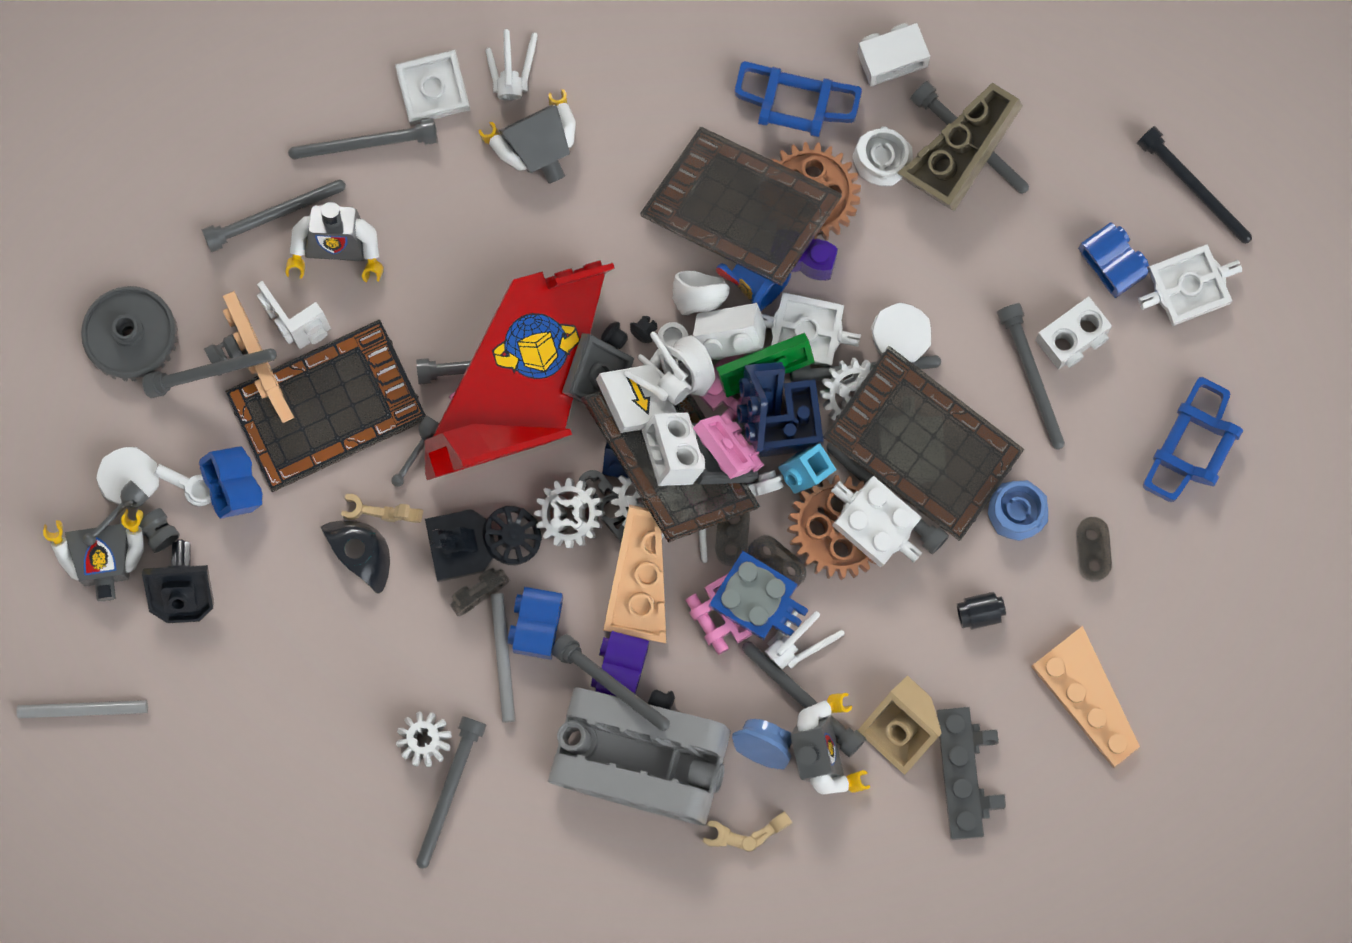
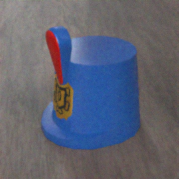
(754, 286)

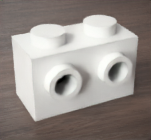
(893, 53)
(731, 331)

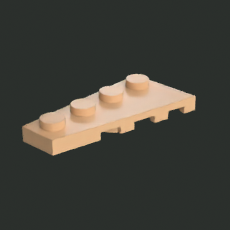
(247, 339)
(638, 584)
(1085, 692)

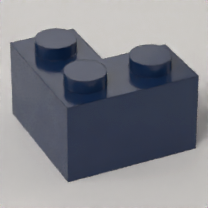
(800, 425)

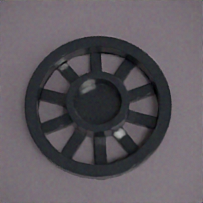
(511, 535)

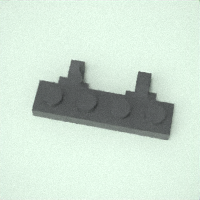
(958, 748)

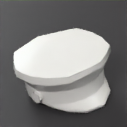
(881, 156)
(903, 329)
(694, 362)
(123, 466)

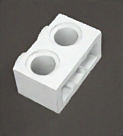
(1069, 328)
(673, 449)

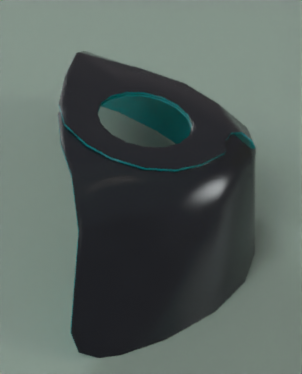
(374, 563)

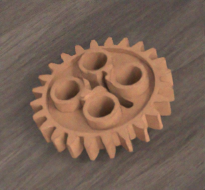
(833, 175)
(820, 548)

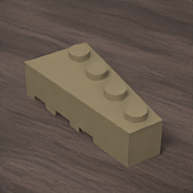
(961, 150)

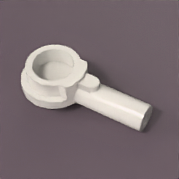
(668, 334)
(767, 483)
(194, 488)

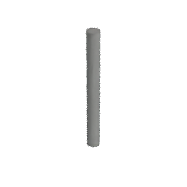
(502, 656)
(82, 709)

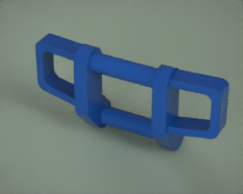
(777, 77)
(1187, 413)

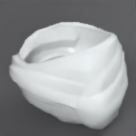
(698, 292)

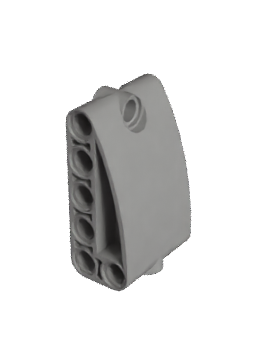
(638, 764)

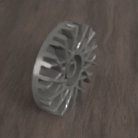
(141, 350)

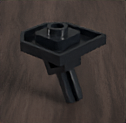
(458, 544)
(180, 590)

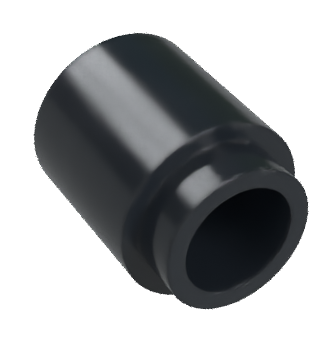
(981, 610)

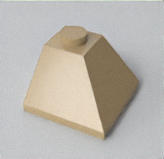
(903, 725)

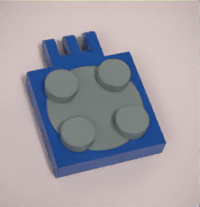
(757, 598)

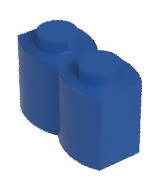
(1114, 259)
(231, 482)
(537, 622)

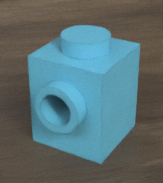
(807, 468)

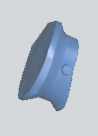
(1018, 510)
(764, 743)

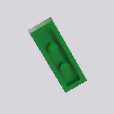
(792, 352)

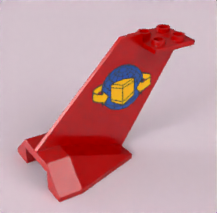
(518, 373)

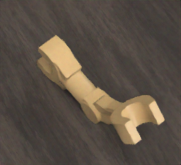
(388, 514)
(747, 843)

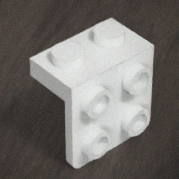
(303, 328)

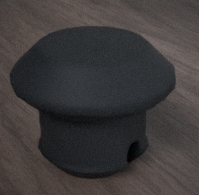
(643, 329)
(614, 335)
(662, 699)

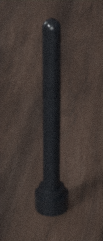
(1154, 143)

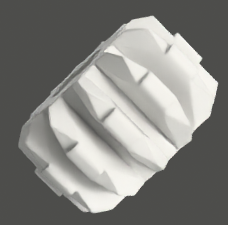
(414, 745)

